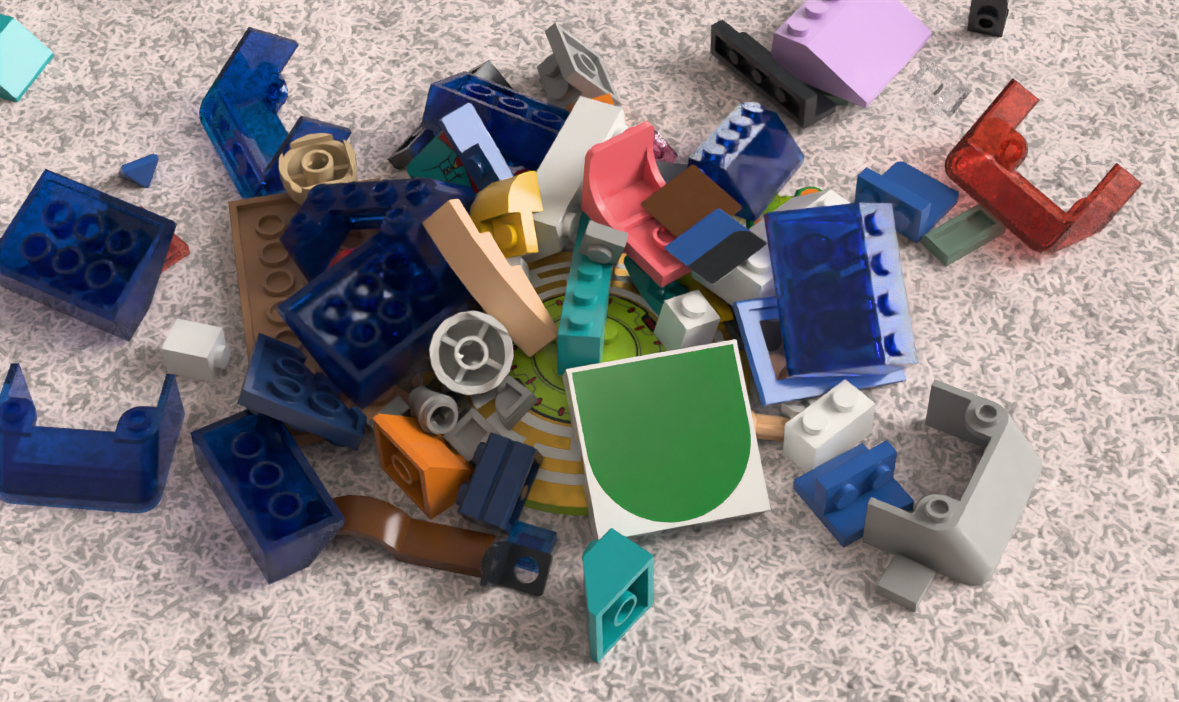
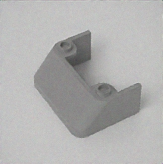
(969, 534)

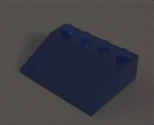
(85, 254)
(840, 290)
(373, 316)

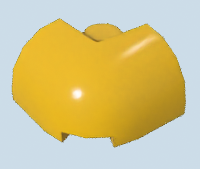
(507, 212)

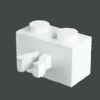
(826, 425)

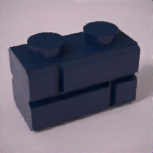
(499, 483)

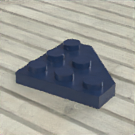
(288, 391)

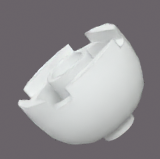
(471, 352)

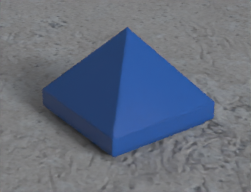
(140, 170)

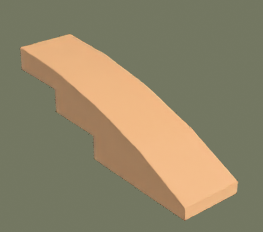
(489, 278)

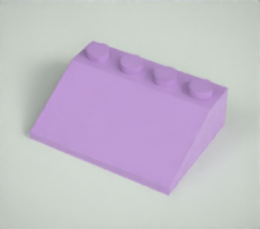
(849, 45)

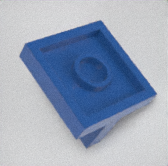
(844, 485)

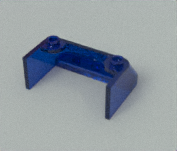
(243, 115)
(84, 466)

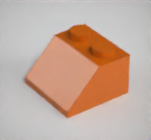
(419, 463)

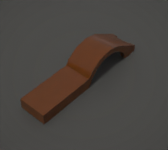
(414, 539)

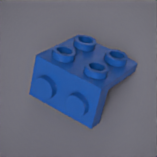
(915, 197)

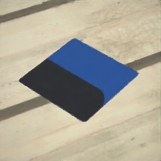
(715, 246)

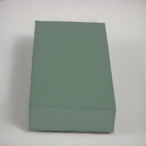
(962, 235)

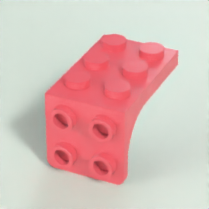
(615, 184)

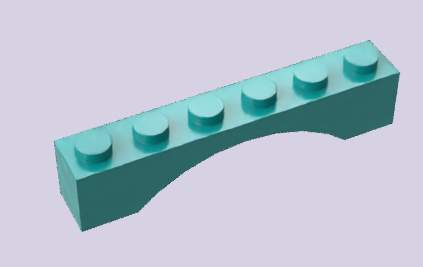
(584, 309)

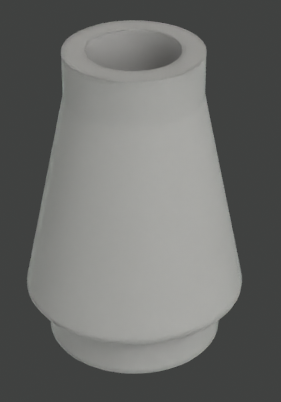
(434, 410)

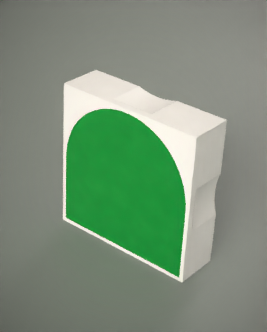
(666, 440)

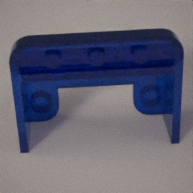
(388, 205)

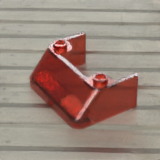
(986, 169)

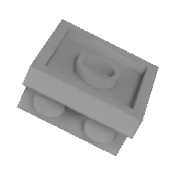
(573, 70)

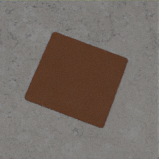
(688, 201)

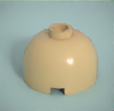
(316, 161)

